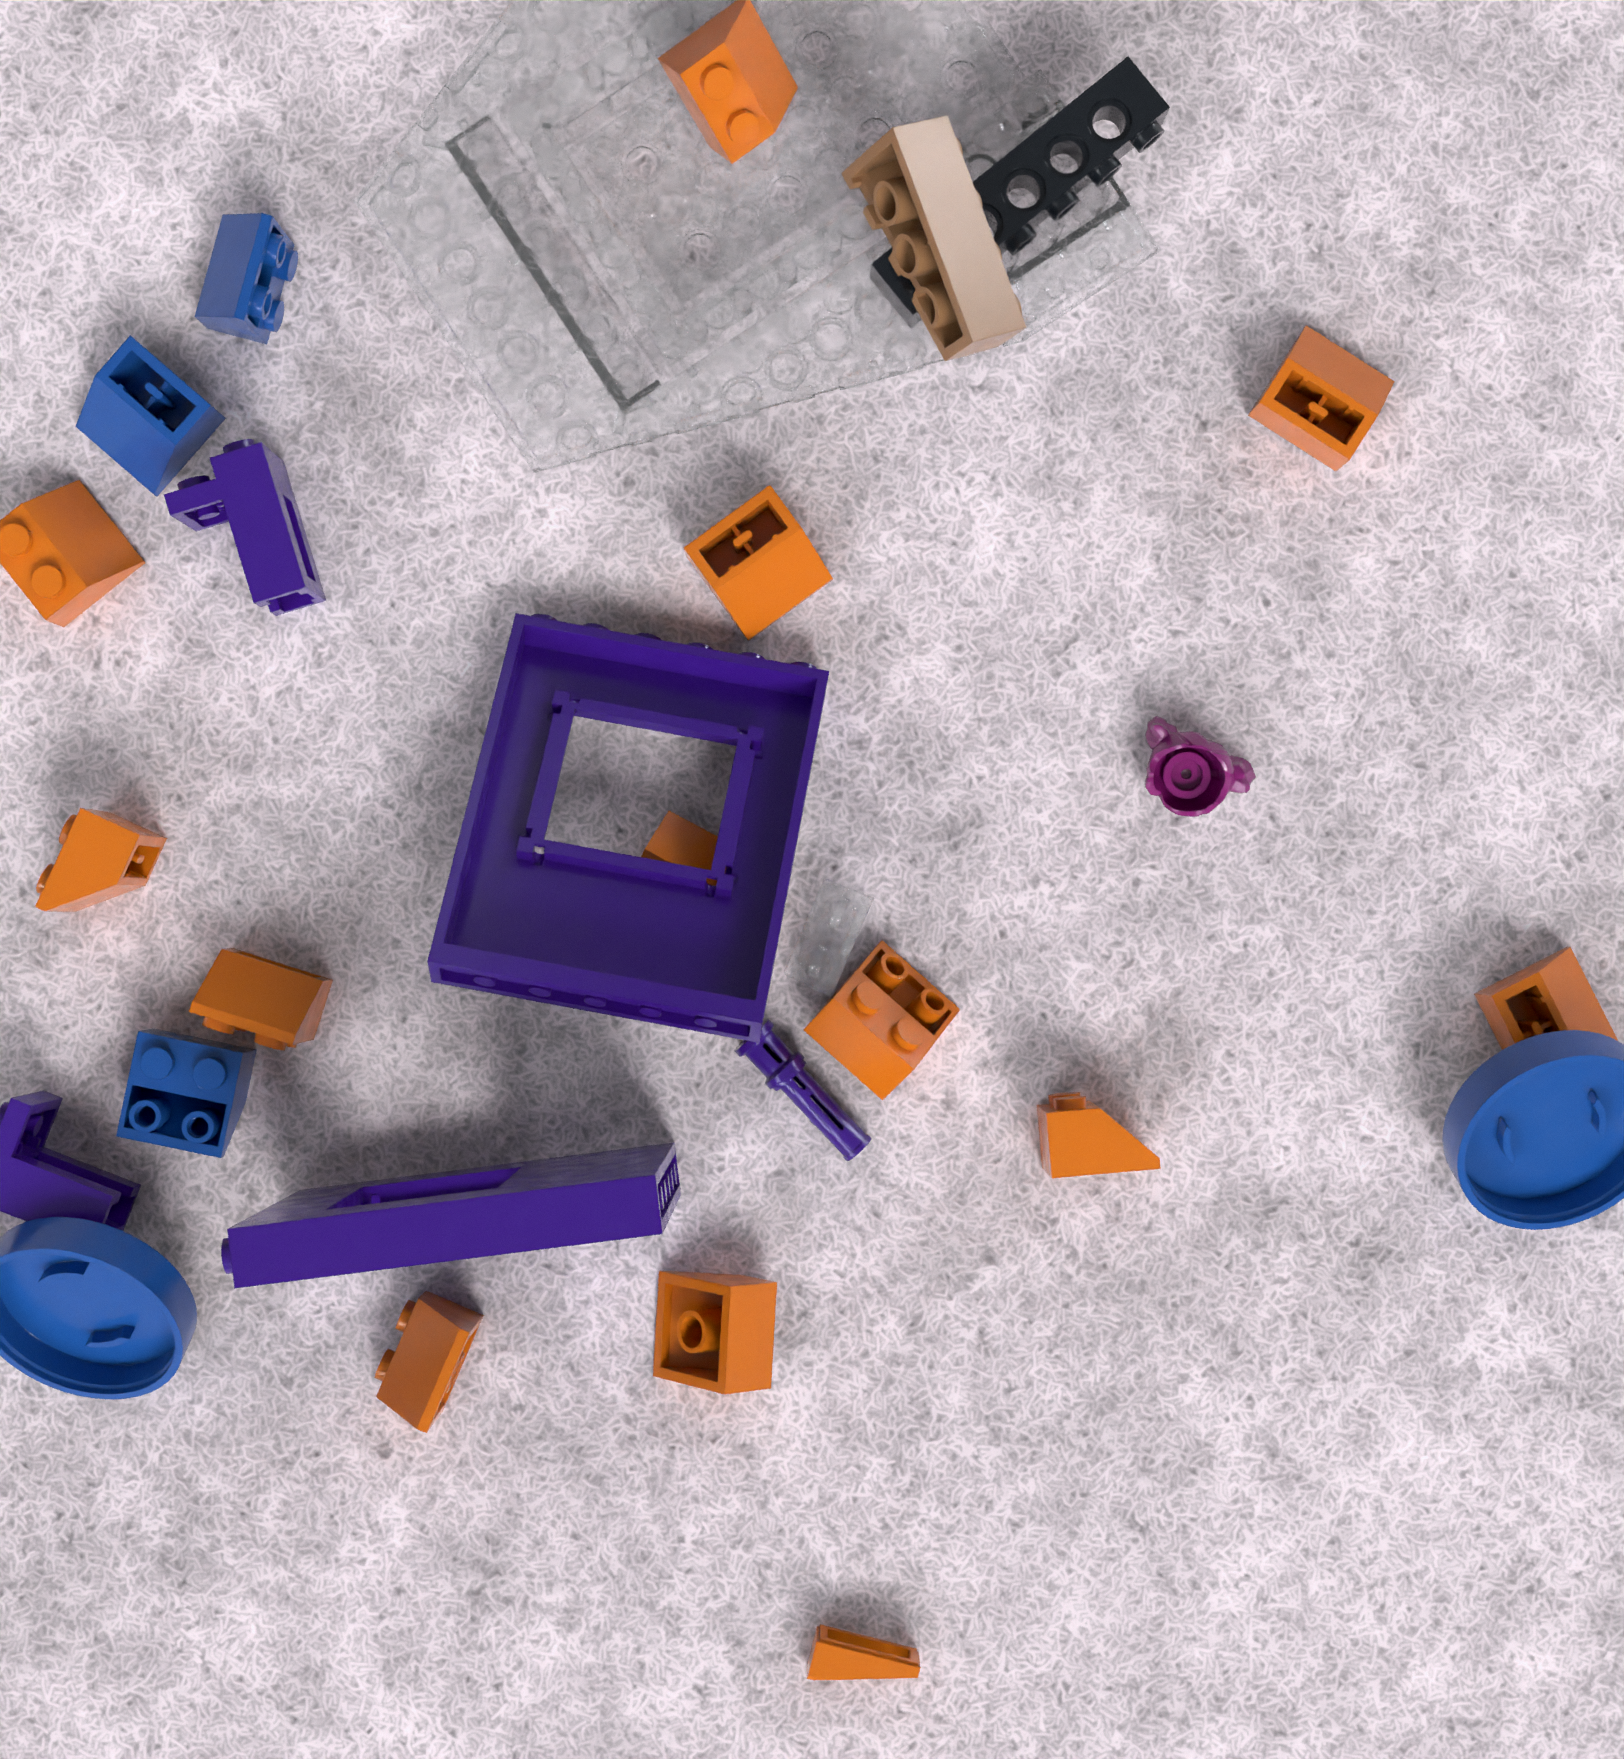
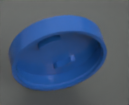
(1541, 1131)
(91, 1309)

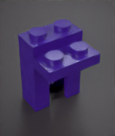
(265, 521)
(48, 1183)

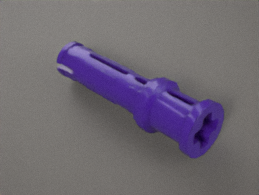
(780, 1069)

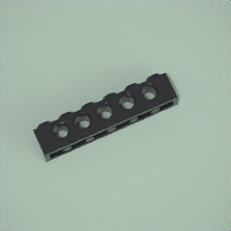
(1119, 97)

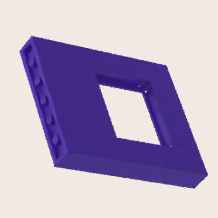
(611, 925)
(456, 1215)

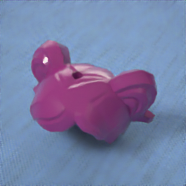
(1210, 765)

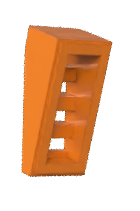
(854, 1656)

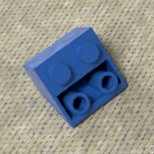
(247, 277)
(146, 416)
(185, 1092)

